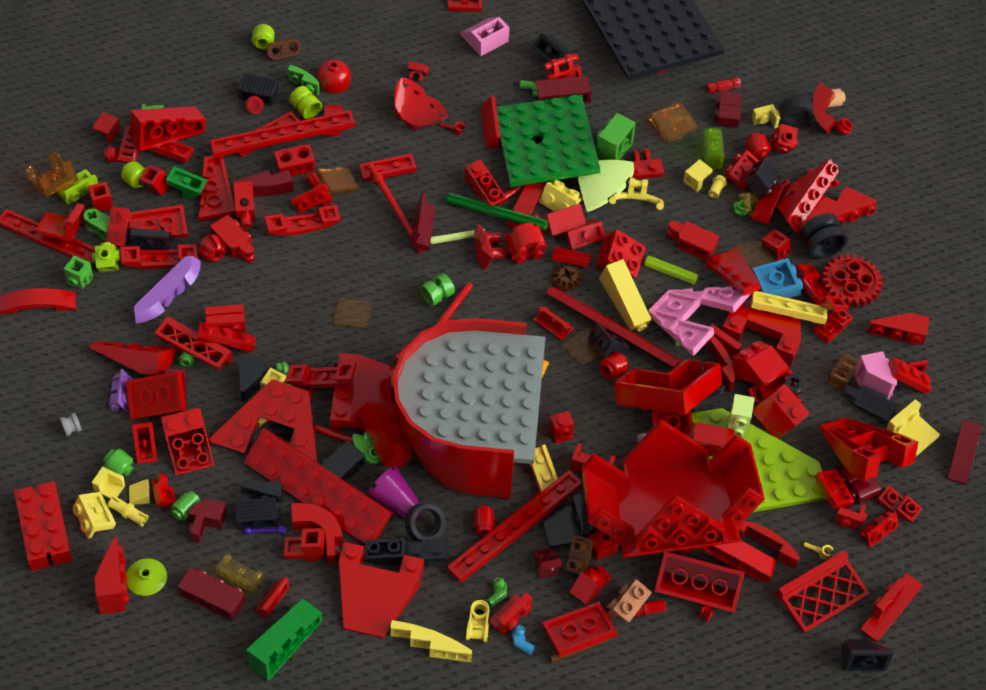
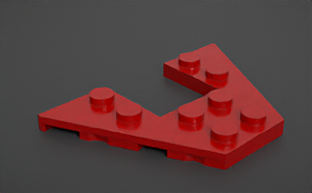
(278, 404)

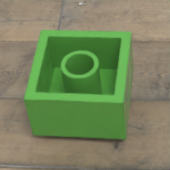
(615, 138)

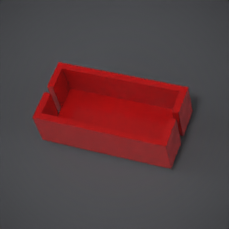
(43, 525)

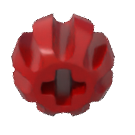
(212, 248)

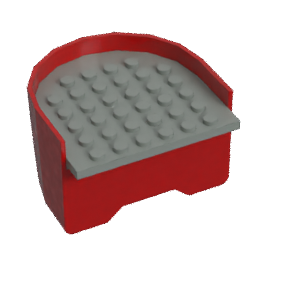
(471, 402)

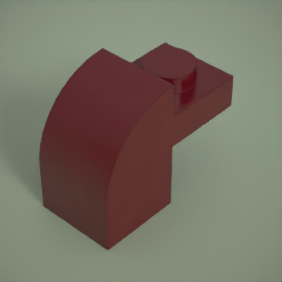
(205, 513)

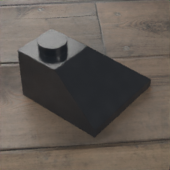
(865, 655)

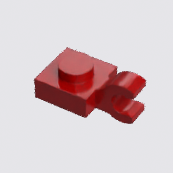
(162, 492)

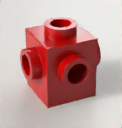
(784, 139)

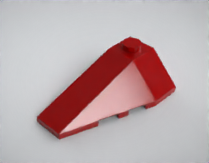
(145, 360)

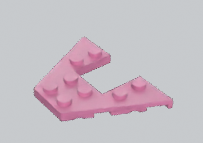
(678, 305)

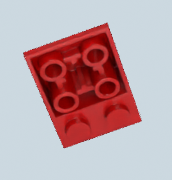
(187, 441)
(112, 581)

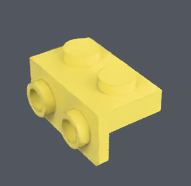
(558, 196)

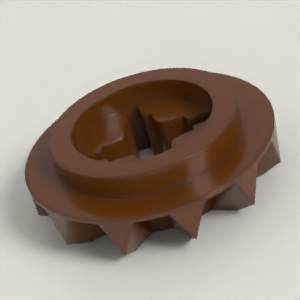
(563, 282)

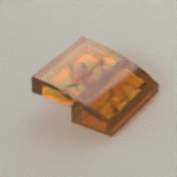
(673, 122)

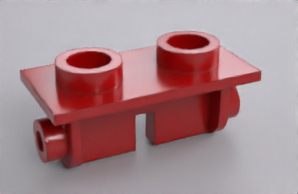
(311, 198)
(118, 226)
(553, 323)
(884, 523)

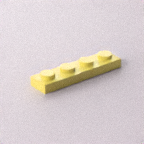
(788, 307)

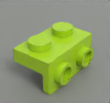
(79, 188)

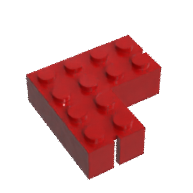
(671, 391)

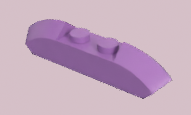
(166, 289)

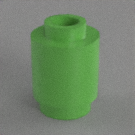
(183, 505)

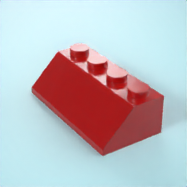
(699, 581)

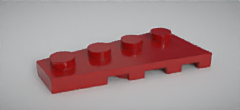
(734, 270)

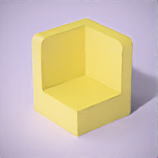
(696, 174)
(108, 483)

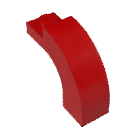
(313, 516)

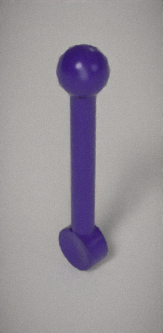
(282, 530)

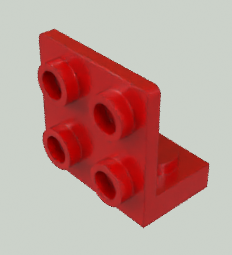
(62, 226)
(618, 247)

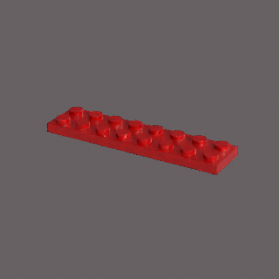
(317, 486)

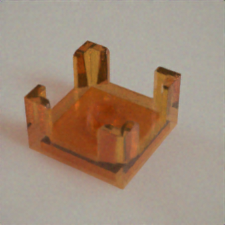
(53, 179)

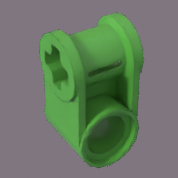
(97, 223)

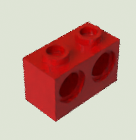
(296, 160)

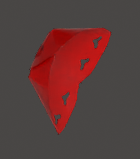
(415, 108)

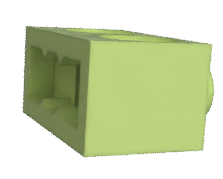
(741, 414)

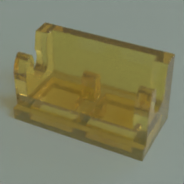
(239, 574)

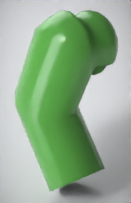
(529, 85)
(500, 592)

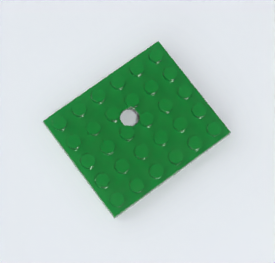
(566, 145)

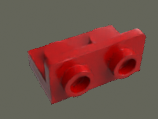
(740, 168)
(834, 489)

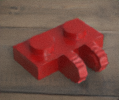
(646, 168)

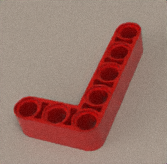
(741, 557)

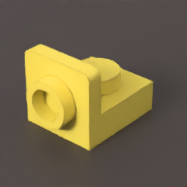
(765, 114)

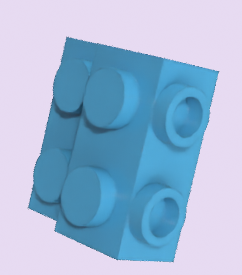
(779, 279)

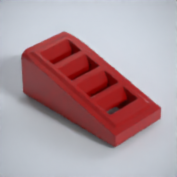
(123, 149)

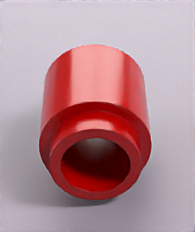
(483, 520)

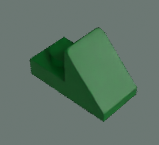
(187, 182)

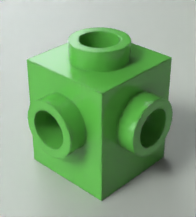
(78, 272)

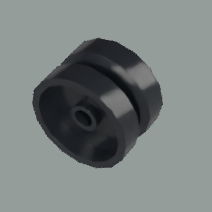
(823, 236)

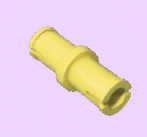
(128, 511)

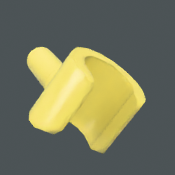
(822, 554)

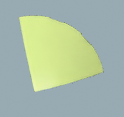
(600, 186)

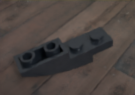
(393, 550)

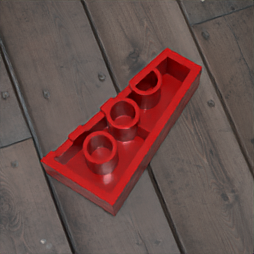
(164, 125)

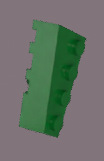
(283, 639)

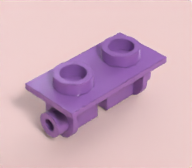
(119, 399)

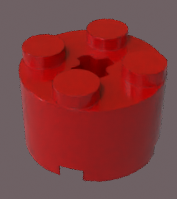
(525, 243)

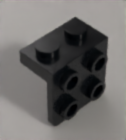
(565, 522)

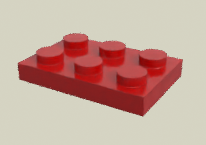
(155, 395)
(579, 629)

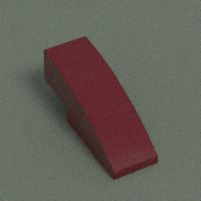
(269, 185)
(964, 452)

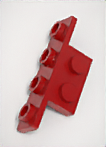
(890, 606)

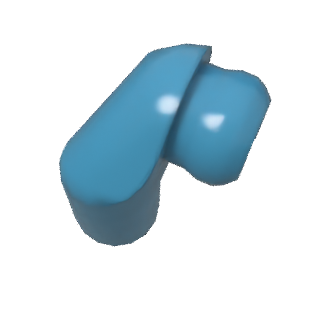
(519, 640)

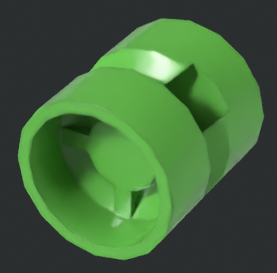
(438, 288)

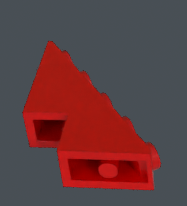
(807, 193)
(847, 208)

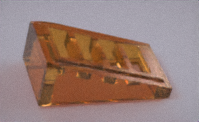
(838, 380)

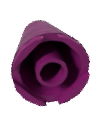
(394, 492)

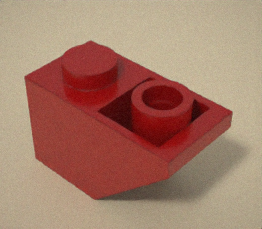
(590, 583)

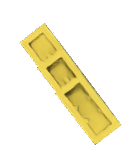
(439, 644)

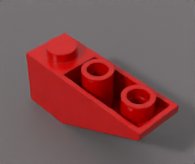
(483, 183)
(902, 327)

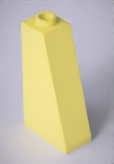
(625, 295)

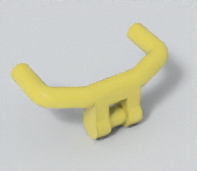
(631, 194)

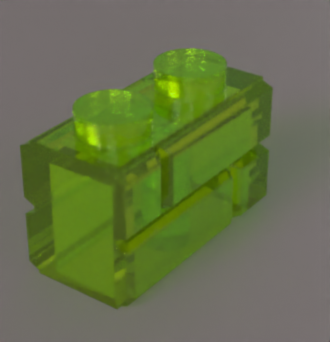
(713, 148)

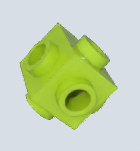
(106, 257)

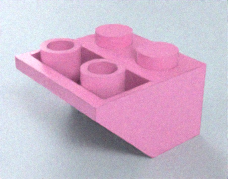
(487, 35)
(875, 374)

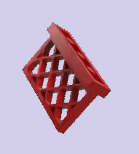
(810, 579)

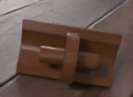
(579, 554)

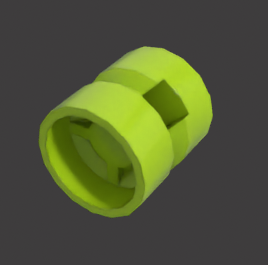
(305, 102)

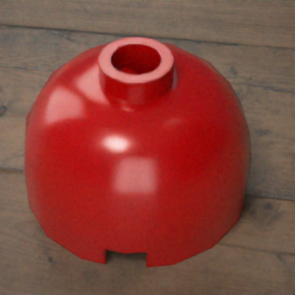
(333, 76)

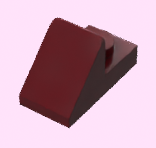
(547, 562)

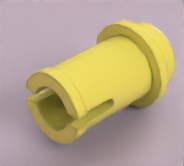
(718, 183)

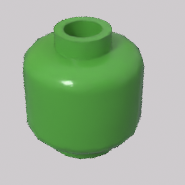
(118, 462)

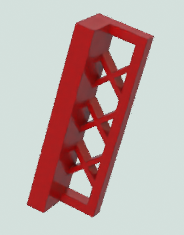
(186, 334)

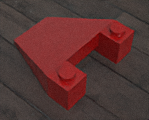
(778, 327)
(865, 446)
(375, 595)

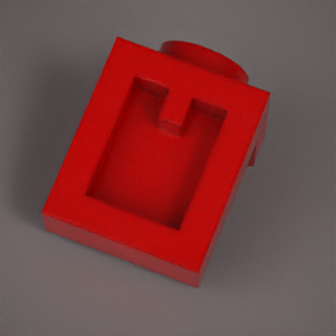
(778, 243)

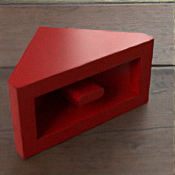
(144, 442)

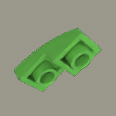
(300, 76)

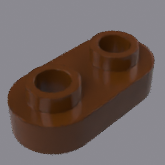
(283, 49)

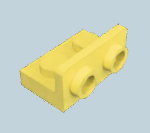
(93, 513)

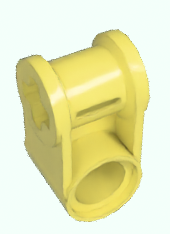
(478, 624)

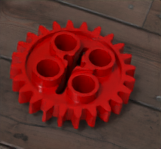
(853, 276)

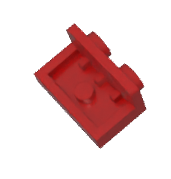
(508, 615)

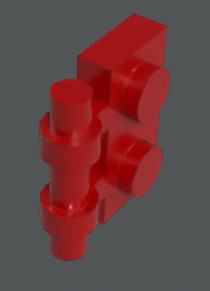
(570, 71)

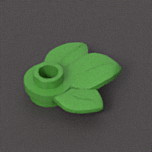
(365, 445)

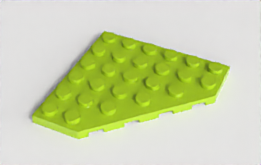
(783, 470)

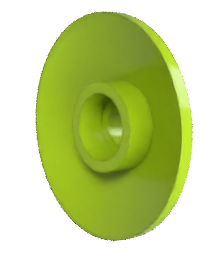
(148, 584)

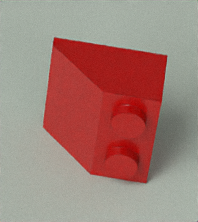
(759, 364)
(780, 411)

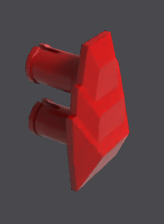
(483, 248)

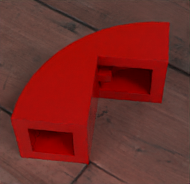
(821, 100)

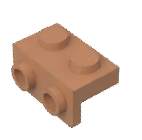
(629, 602)

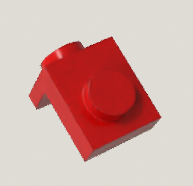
(851, 519)

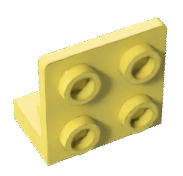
(913, 426)

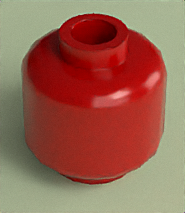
(758, 145)
(614, 365)

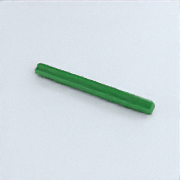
(495, 211)

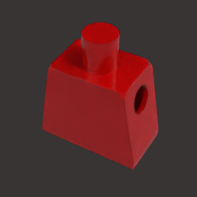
(244, 203)

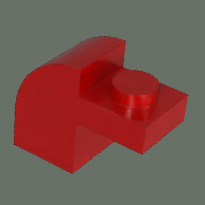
(307, 547)

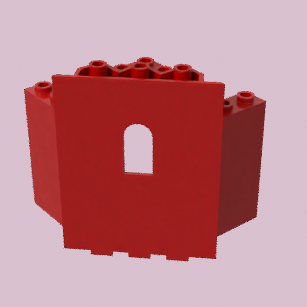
(672, 493)

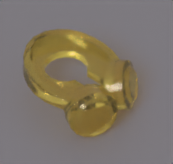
(749, 197)

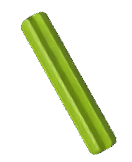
(671, 270)

